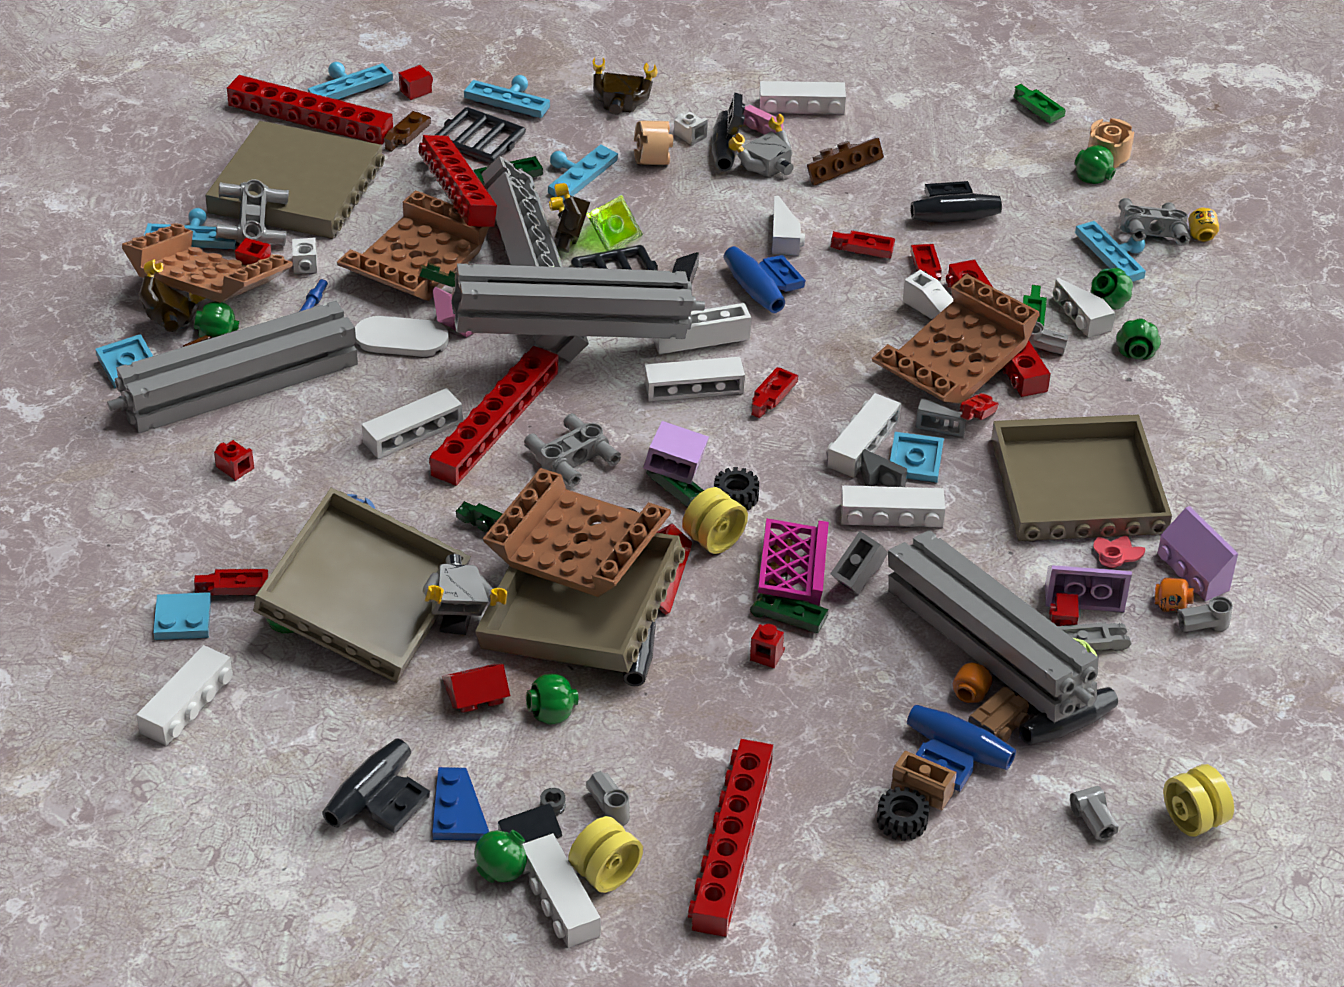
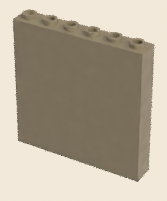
(318, 169)
(1080, 477)
(357, 584)
(577, 627)

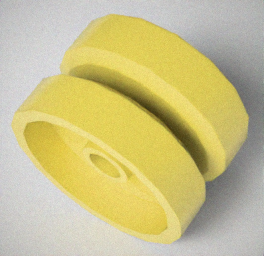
(715, 520)
(1198, 800)
(605, 854)

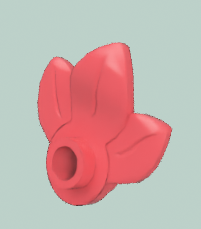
(1117, 552)

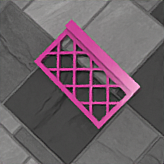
(814, 546)

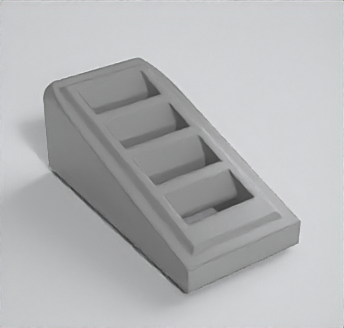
(927, 415)

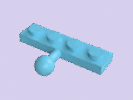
(346, 85)
(509, 99)
(582, 172)
(202, 235)
(1111, 252)

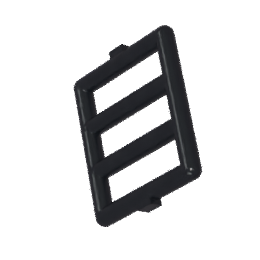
(482, 118)
(619, 254)

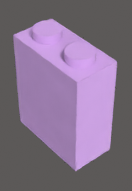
(676, 452)

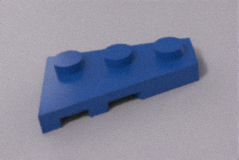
(457, 807)

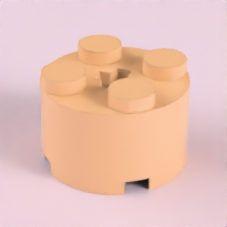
(1114, 136)
(652, 142)

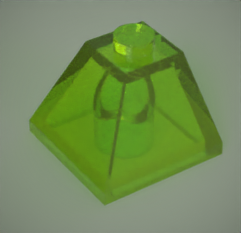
(614, 223)

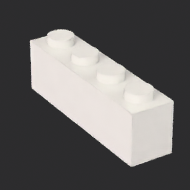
(802, 97)
(711, 328)
(694, 378)
(412, 423)
(865, 431)
(892, 506)
(184, 695)
(561, 892)

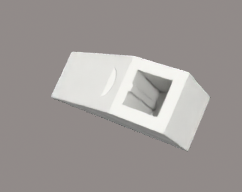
(925, 294)
(1087, 310)

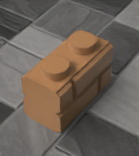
(1001, 714)
(926, 777)

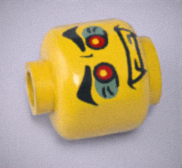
(1203, 224)

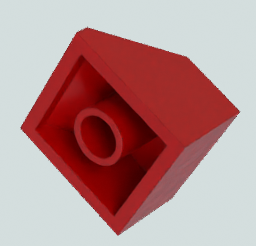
(477, 686)

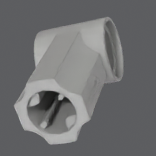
(1048, 339)
(1213, 615)
(609, 797)
(1093, 808)

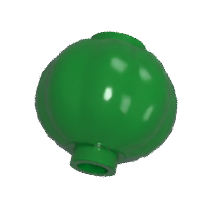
(1095, 165)
(1113, 287)
(215, 320)
(1142, 339)
(551, 699)
(500, 856)

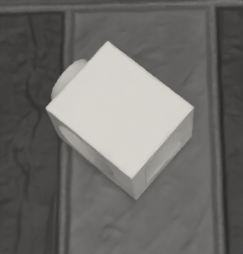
(304, 255)

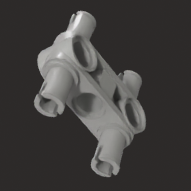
(252, 212)
(1169, 223)
(572, 449)

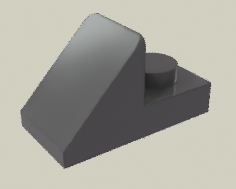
(881, 470)

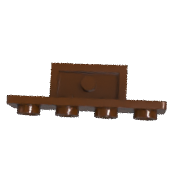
(843, 159)

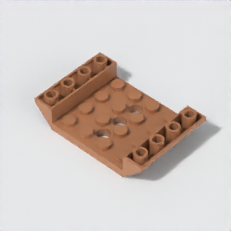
(425, 234)
(198, 271)
(979, 323)
(549, 521)

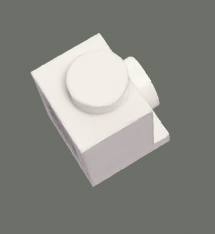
(690, 127)

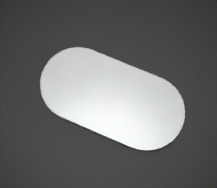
(401, 336)

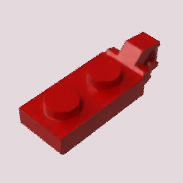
(863, 243)
(926, 259)
(772, 391)
(978, 407)
(231, 582)

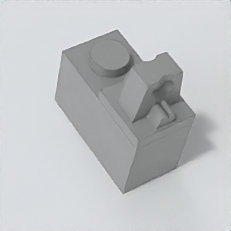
(859, 562)

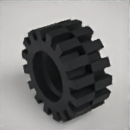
(739, 480)
(902, 825)

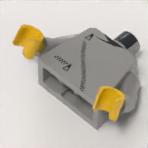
(766, 154)
(460, 589)

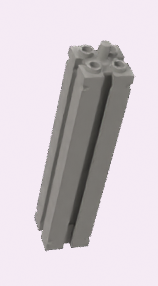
(572, 301)
(235, 367)
(993, 626)

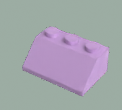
(1198, 554)
(1095, 587)

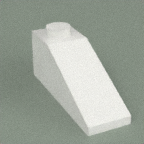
(786, 231)

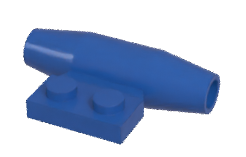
(765, 278)
(958, 743)

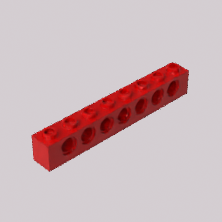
(309, 109)
(458, 180)
(1026, 369)
(493, 415)
(732, 838)

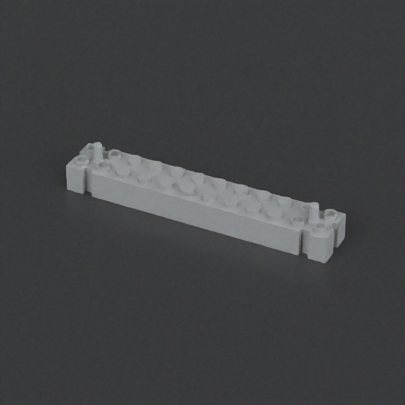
(527, 237)

